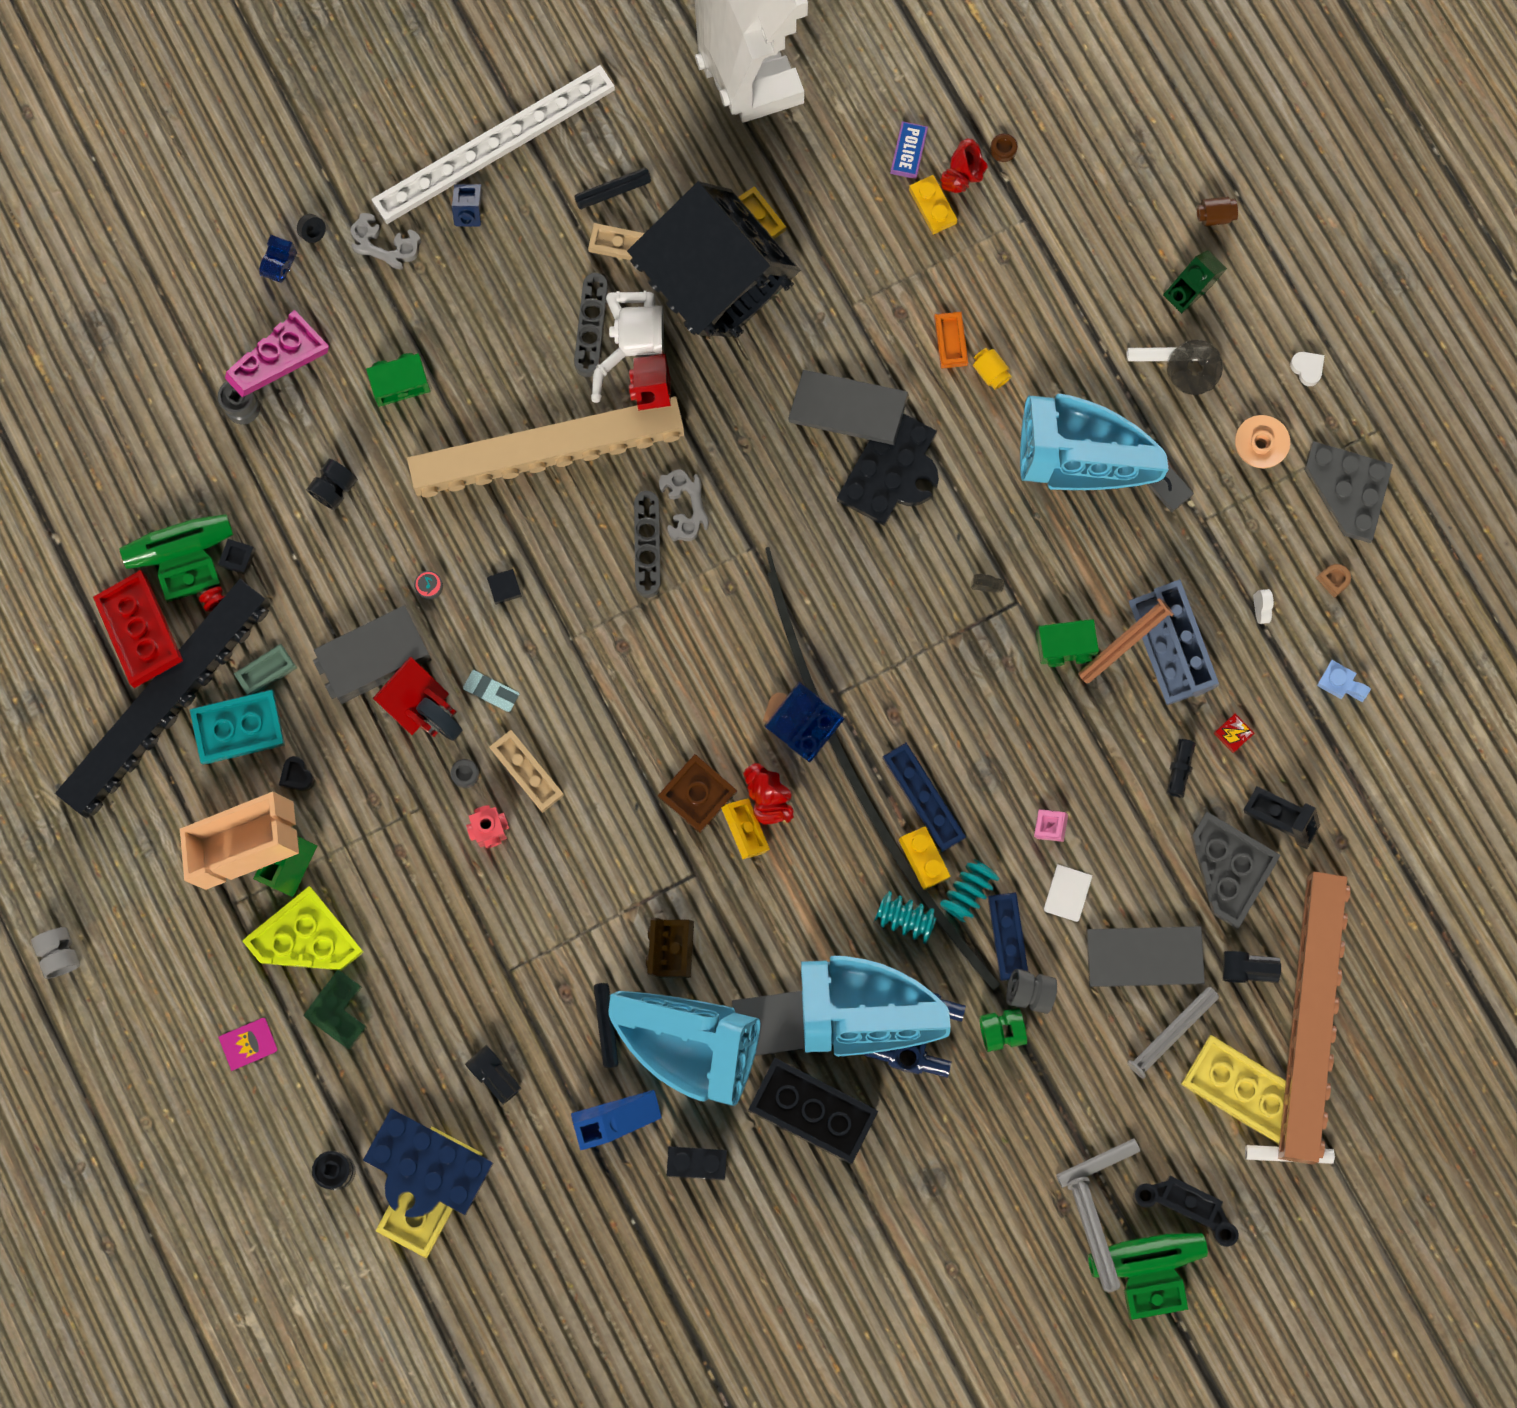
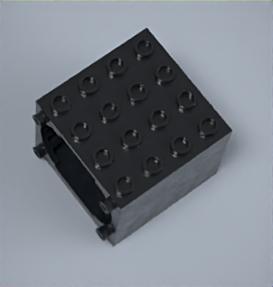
(713, 261)

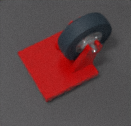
(415, 697)

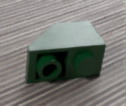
(1194, 281)

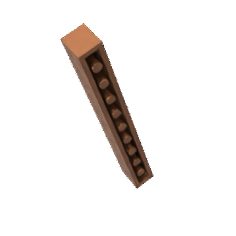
(1313, 1018)

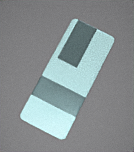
(491, 691)

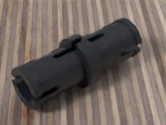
(1181, 768)

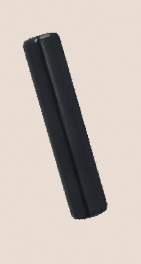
(612, 188)
(605, 1026)

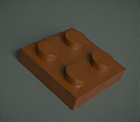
(697, 793)

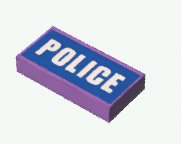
(909, 150)

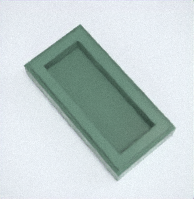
(265, 670)

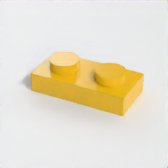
(933, 204)
(763, 212)
(745, 828)
(924, 858)

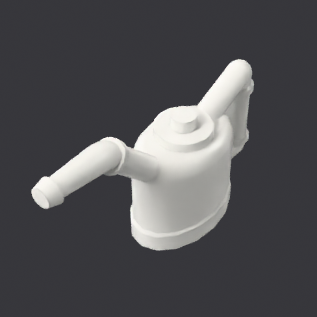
(635, 329)

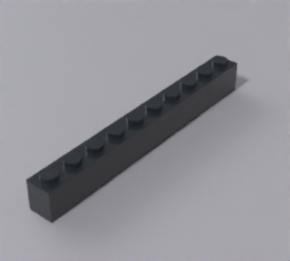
(163, 699)

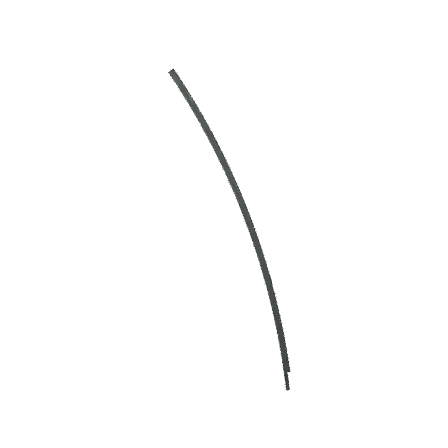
(861, 794)

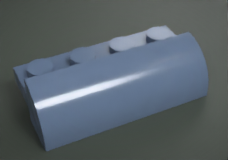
(1176, 645)

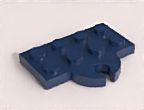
(426, 1166)

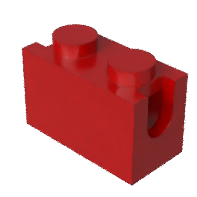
(650, 382)

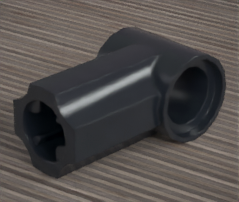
(1242, 967)
(489, 1070)

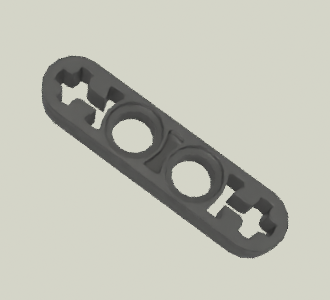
(591, 324)
(647, 544)

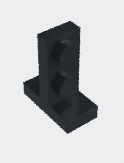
(1284, 815)

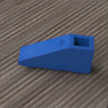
(615, 1119)

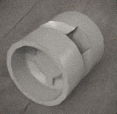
(55, 952)

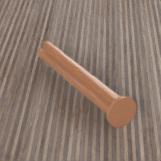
(1125, 641)

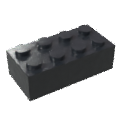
(813, 1111)

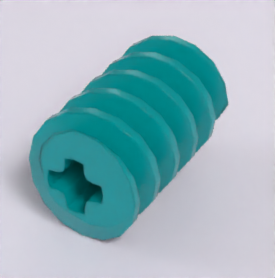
(969, 890)
(906, 917)

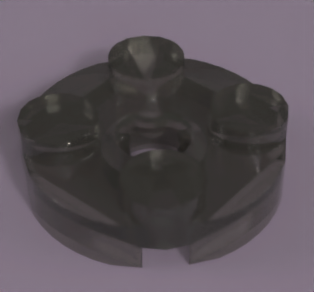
(1207, 357)

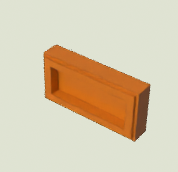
(951, 340)

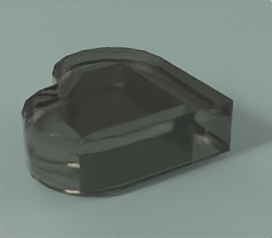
(987, 583)

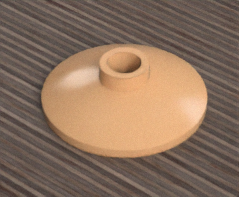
(1267, 430)

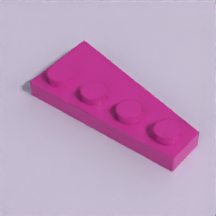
(283, 351)

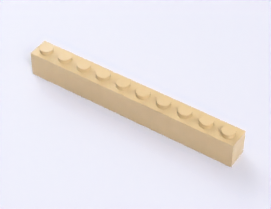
(543, 447)

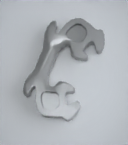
(406, 249)
(678, 482)

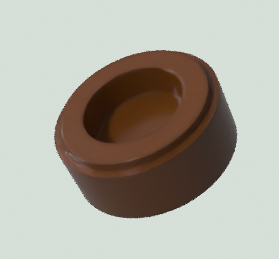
(1003, 147)

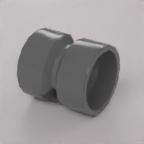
(237, 408)
(1027, 990)

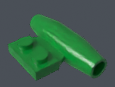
(181, 555)
(1150, 1266)

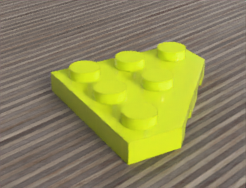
(304, 936)

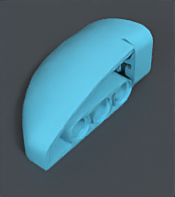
(1085, 446)
(867, 1008)
(688, 1042)

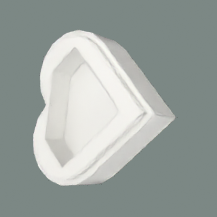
(1308, 366)
(1263, 606)

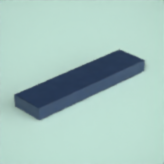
(924, 797)

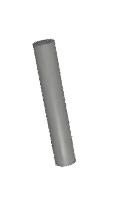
(1098, 1162)

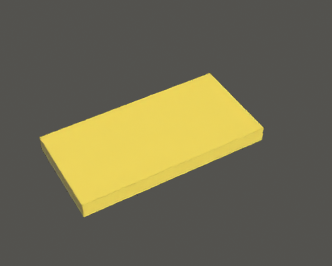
(1238, 1087)
(418, 1232)

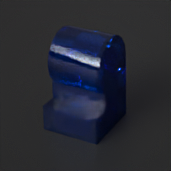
(277, 259)

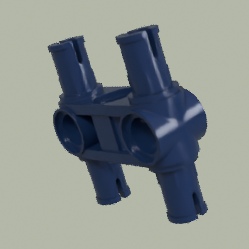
(923, 1061)

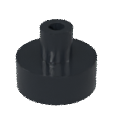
(311, 228)

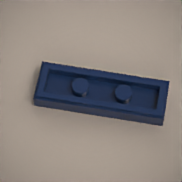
(1007, 934)

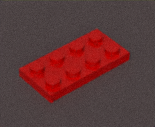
(137, 629)

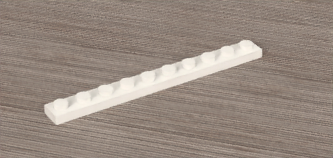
(493, 144)

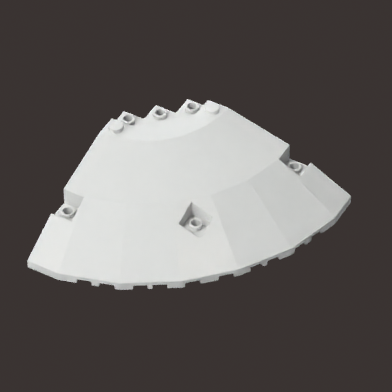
(742, 52)

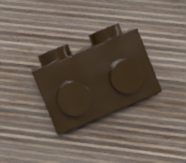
(670, 948)

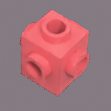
(487, 837)

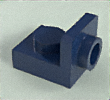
(467, 205)

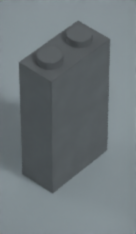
(369, 655)

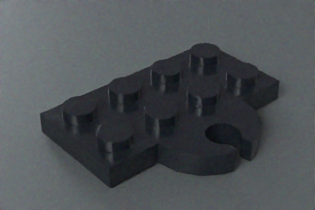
(889, 473)

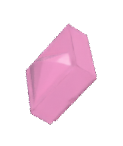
(1051, 825)

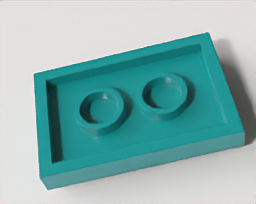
(237, 727)

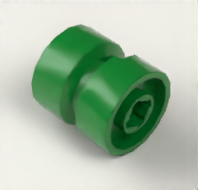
(993, 1033)

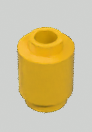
(992, 368)

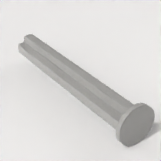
(1173, 1032)
(1094, 1233)

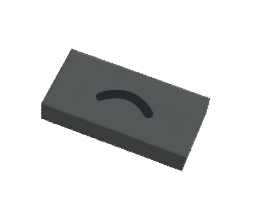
(1171, 490)

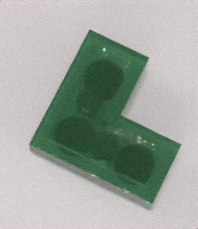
(330, 1014)

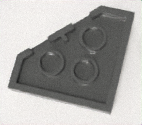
(1349, 487)
(1231, 867)

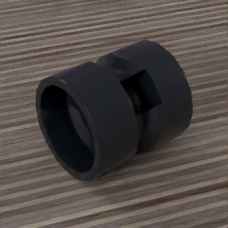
(332, 483)
(333, 1170)

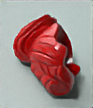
(965, 167)
(769, 795)

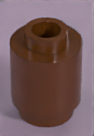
(1217, 211)

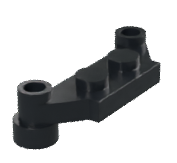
(1191, 1204)

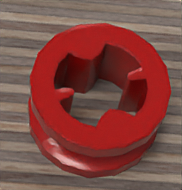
(211, 598)

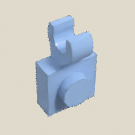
(1339, 681)

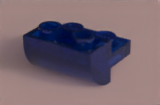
(804, 721)

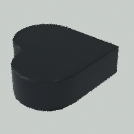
(295, 775)

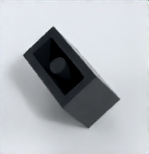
(696, 1163)

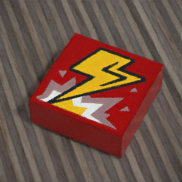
(1234, 733)

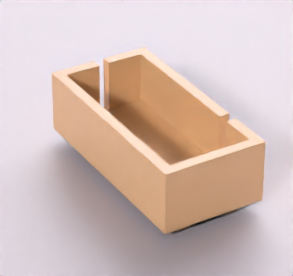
(239, 840)

